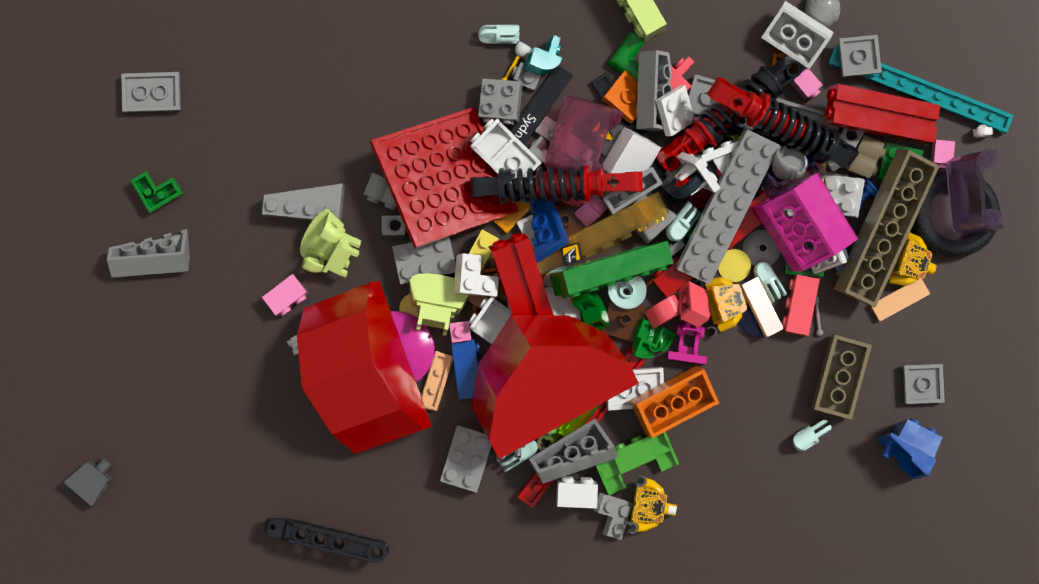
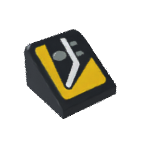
(572, 254)

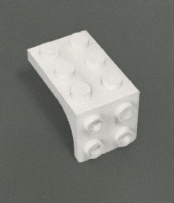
(503, 149)
(490, 319)

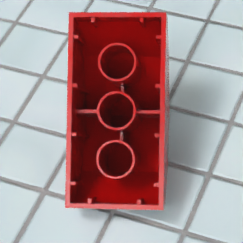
(359, 370)
(543, 376)

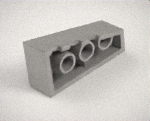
(305, 203)
(574, 453)

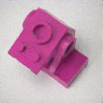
(686, 353)

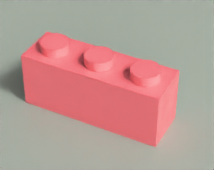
(800, 305)

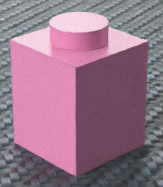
(807, 84)
(942, 152)
(591, 210)
(460, 331)

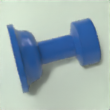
(869, 190)

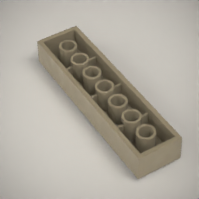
(886, 227)

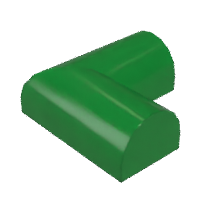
(624, 56)
(153, 196)

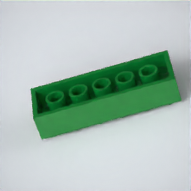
(611, 269)

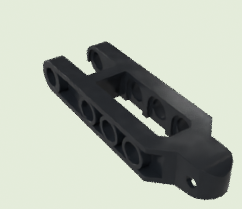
(354, 544)

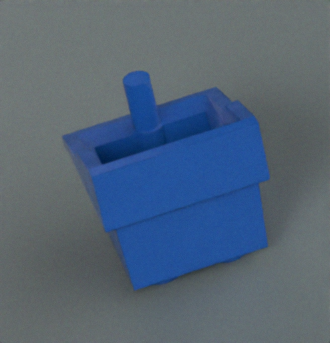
(912, 447)

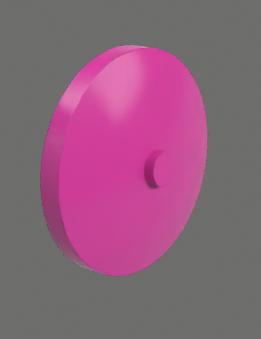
(417, 344)

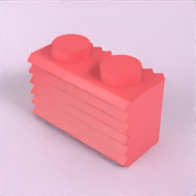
(694, 304)

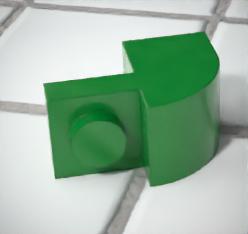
(592, 310)

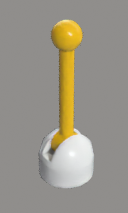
(521, 50)

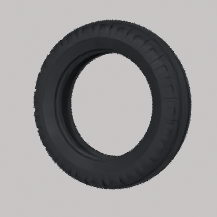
(945, 246)

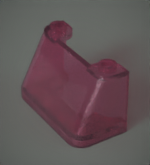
(580, 134)

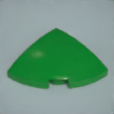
(650, 340)

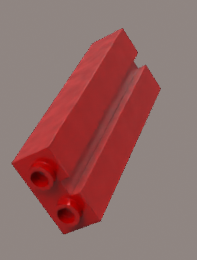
(881, 114)
(520, 276)

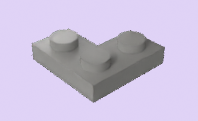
(617, 512)

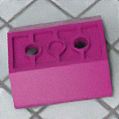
(814, 220)

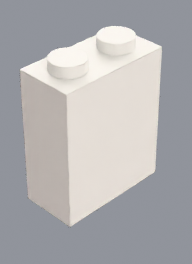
(631, 153)

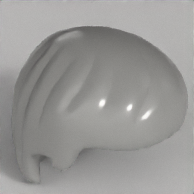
(823, 11)
(789, 164)

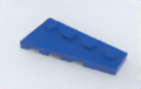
(548, 229)

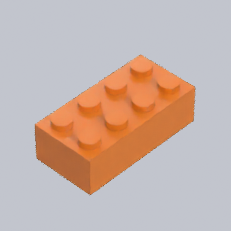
(674, 401)

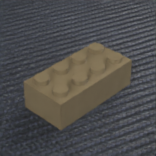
(841, 377)

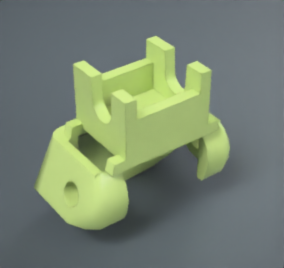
(327, 241)
(435, 300)

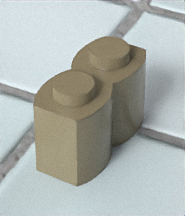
(869, 152)

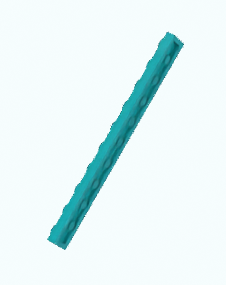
(935, 94)

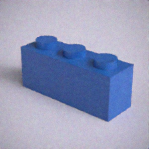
(465, 366)

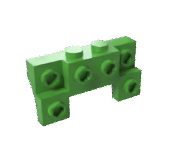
(634, 455)

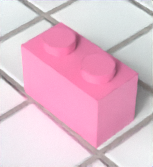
(285, 296)

